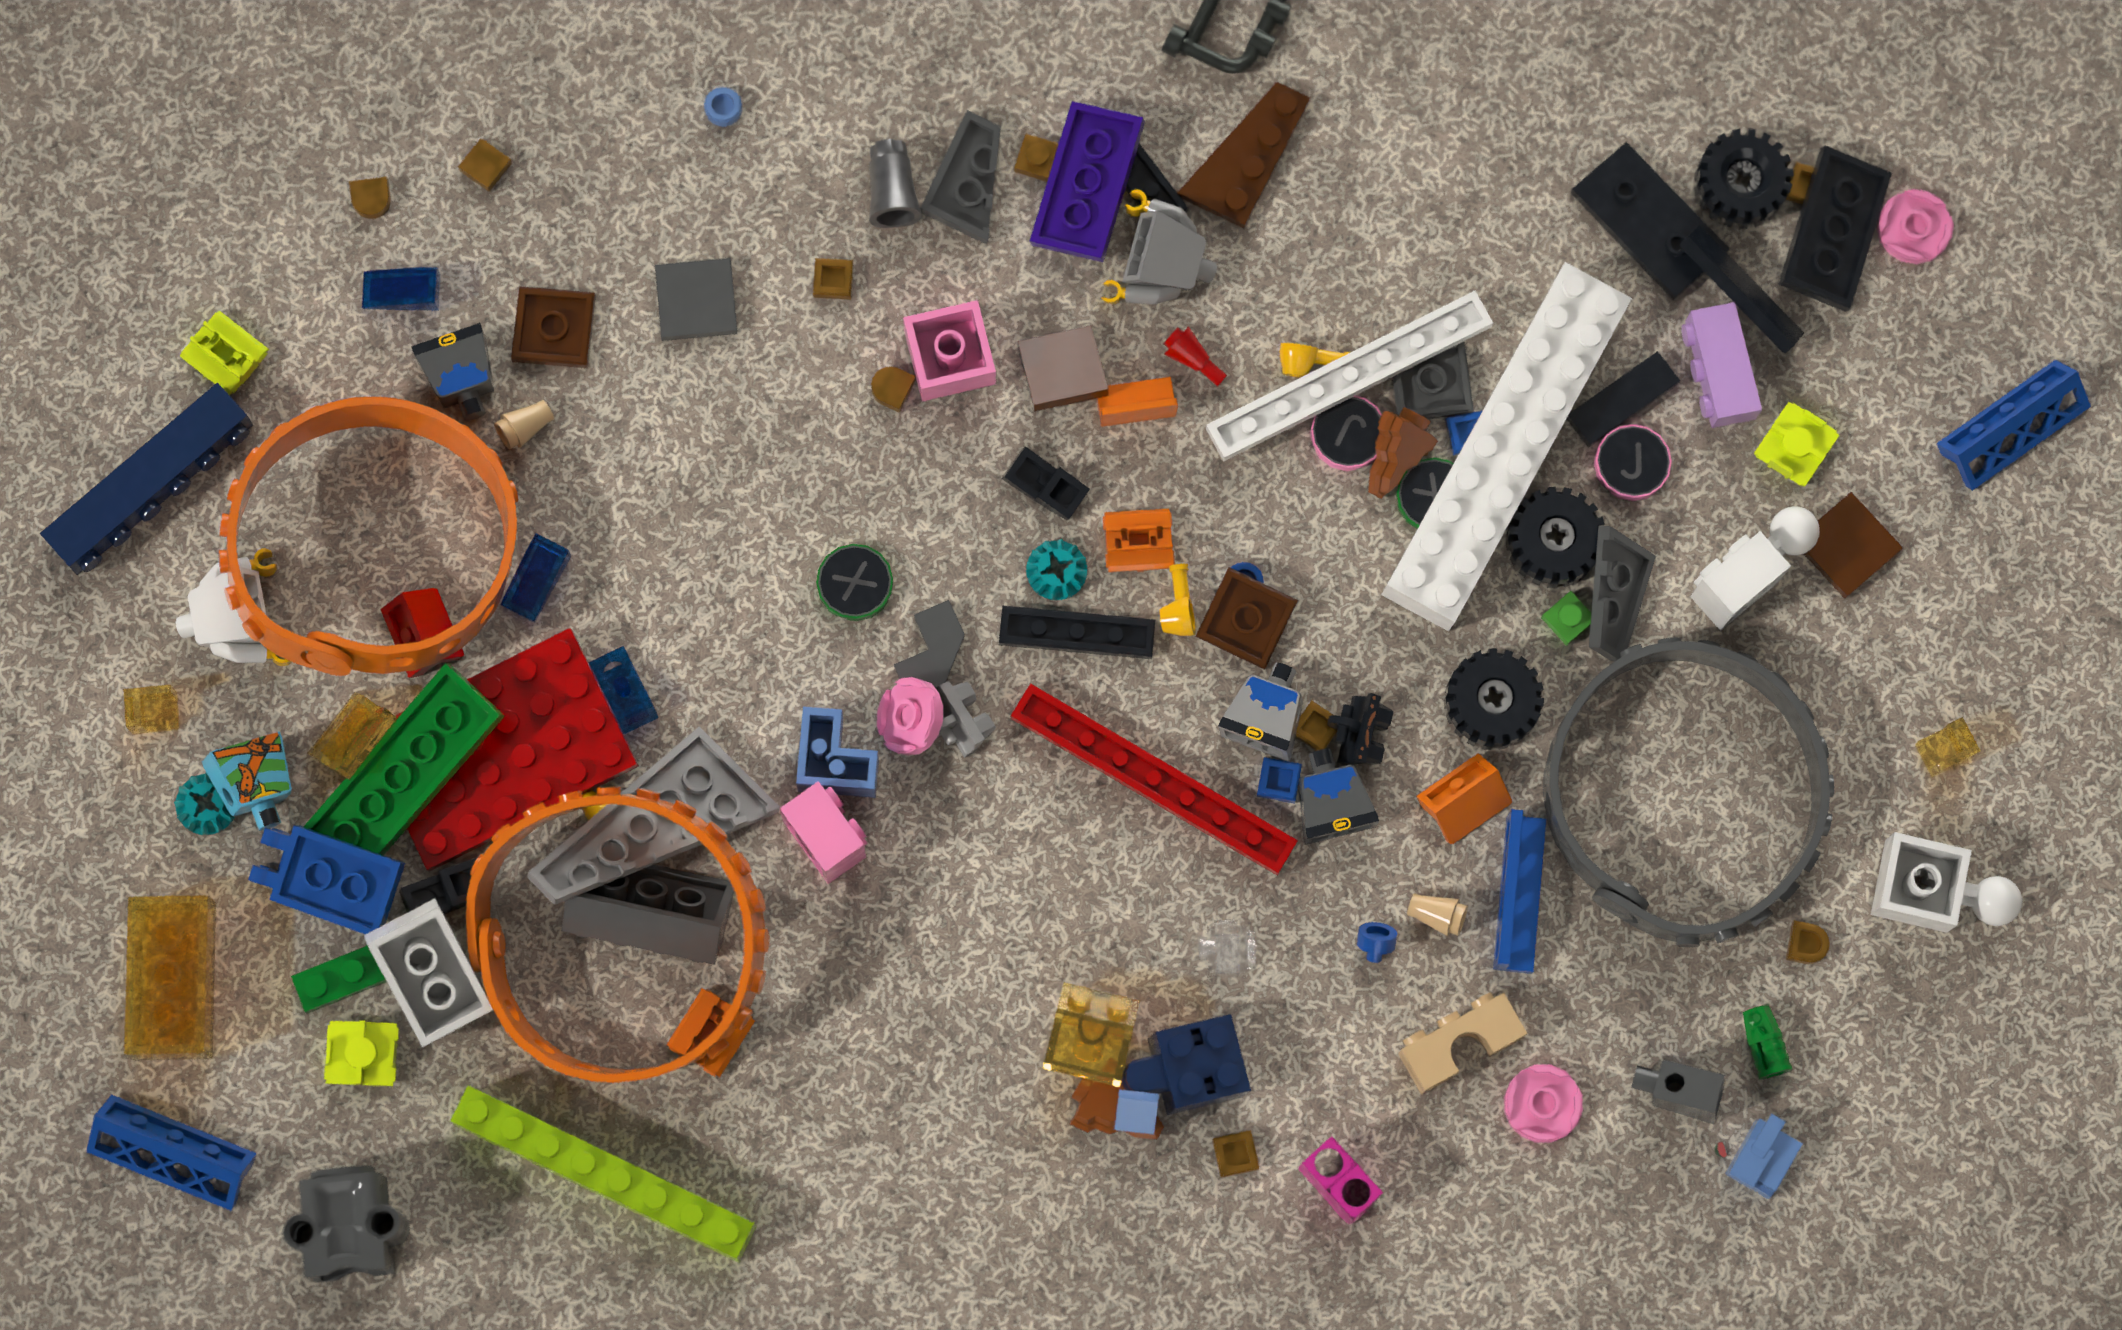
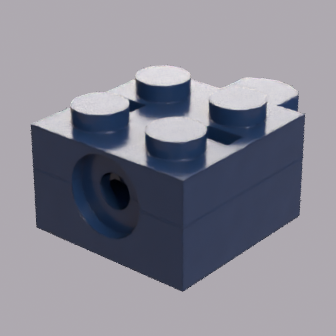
(1189, 1064)

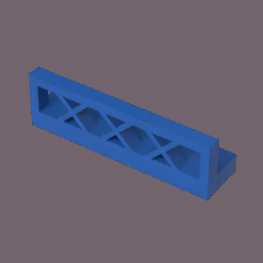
(2015, 415)
(1519, 893)
(170, 1144)

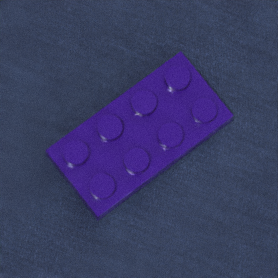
(1087, 181)

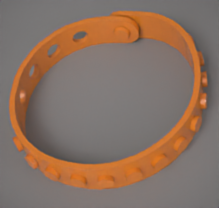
(326, 650)
(488, 942)

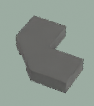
(943, 639)

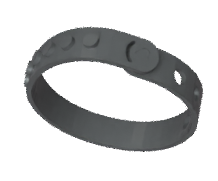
(1624, 899)

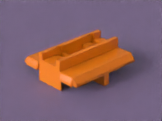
(1138, 540)
(699, 1023)

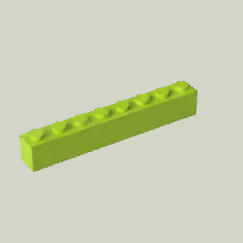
(603, 1173)

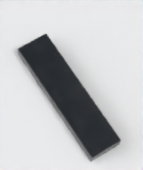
(1741, 289)
(1077, 632)

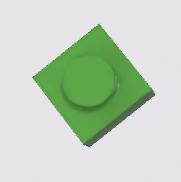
(1568, 618)

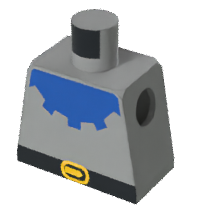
(1265, 713)

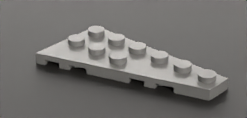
(632, 838)

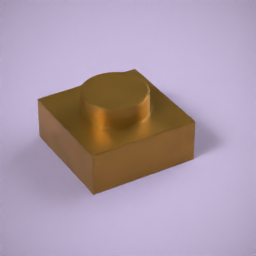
(1035, 157)

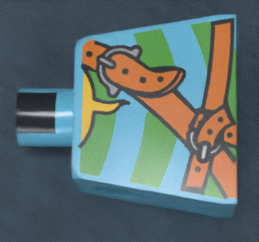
(251, 777)

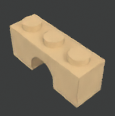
(1490, 1023)

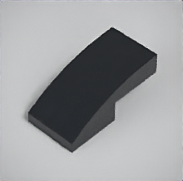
(1045, 484)
(447, 887)

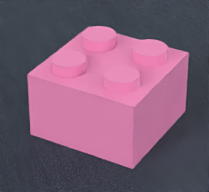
(949, 350)
(823, 832)

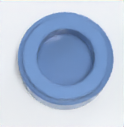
(723, 106)

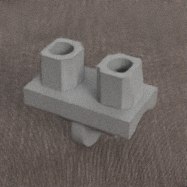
(957, 722)

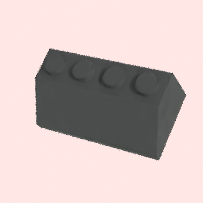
(656, 912)

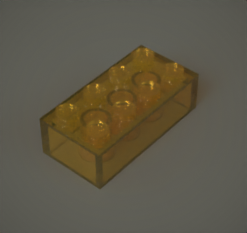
(170, 977)

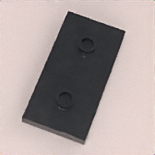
(1644, 217)
(1835, 228)

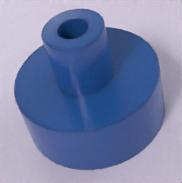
(1376, 940)

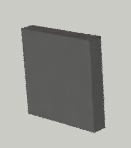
(696, 299)
(1436, 386)

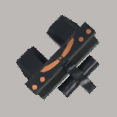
(1357, 727)

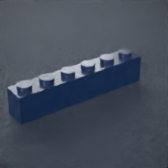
(147, 480)

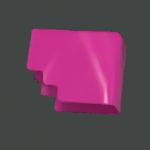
(1349, 1171)

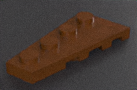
(1244, 162)

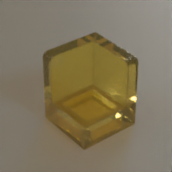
(151, 709)
(1947, 747)

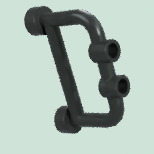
(1259, 43)

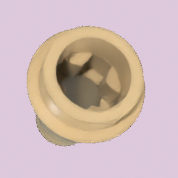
(522, 424)
(1439, 913)

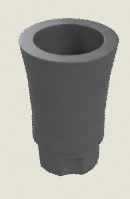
(892, 186)

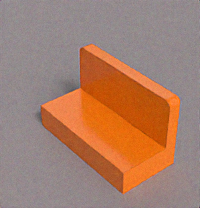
(1137, 402)
(1465, 798)

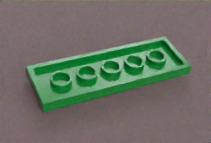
(409, 764)

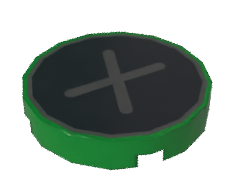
(1420, 487)
(854, 582)

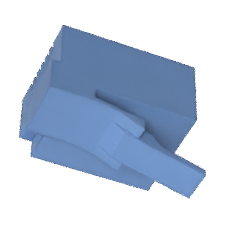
(1764, 1157)

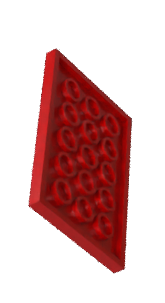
(549, 744)

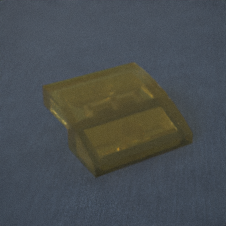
(352, 735)

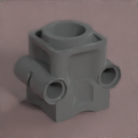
(346, 1217)

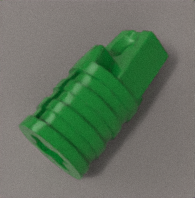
(1766, 1043)

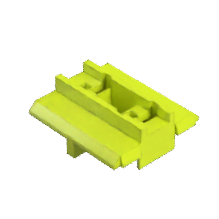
(224, 352)
(1796, 444)
(361, 1053)

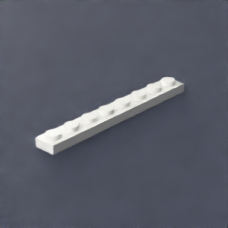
(1349, 376)

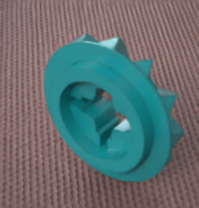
(1049, 585)
(187, 808)

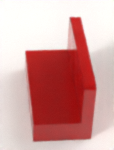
(417, 617)

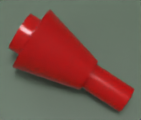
(1187, 350)

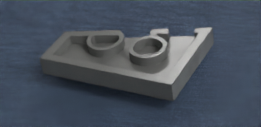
(965, 180)
(1618, 591)

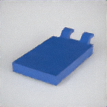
(330, 878)

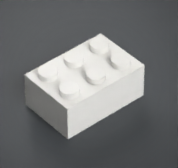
(428, 972)

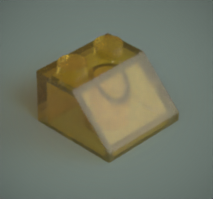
(1091, 1034)

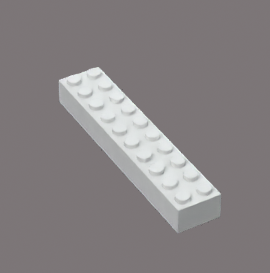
(1506, 447)

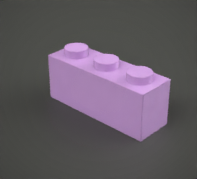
(1721, 365)

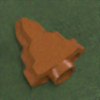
(1398, 448)
(1099, 1108)

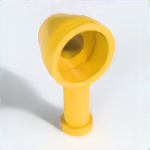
(1299, 358)
(1178, 616)

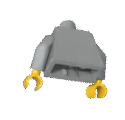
(1163, 255)

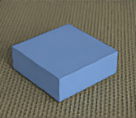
(1136, 1112)

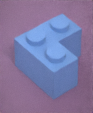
(823, 760)

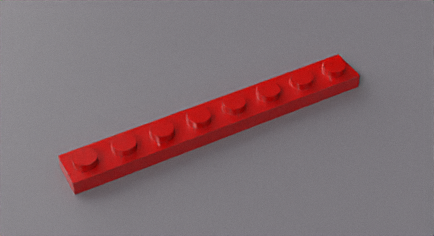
(1154, 779)

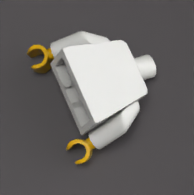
(218, 625)

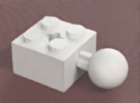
(1753, 566)
(1945, 874)

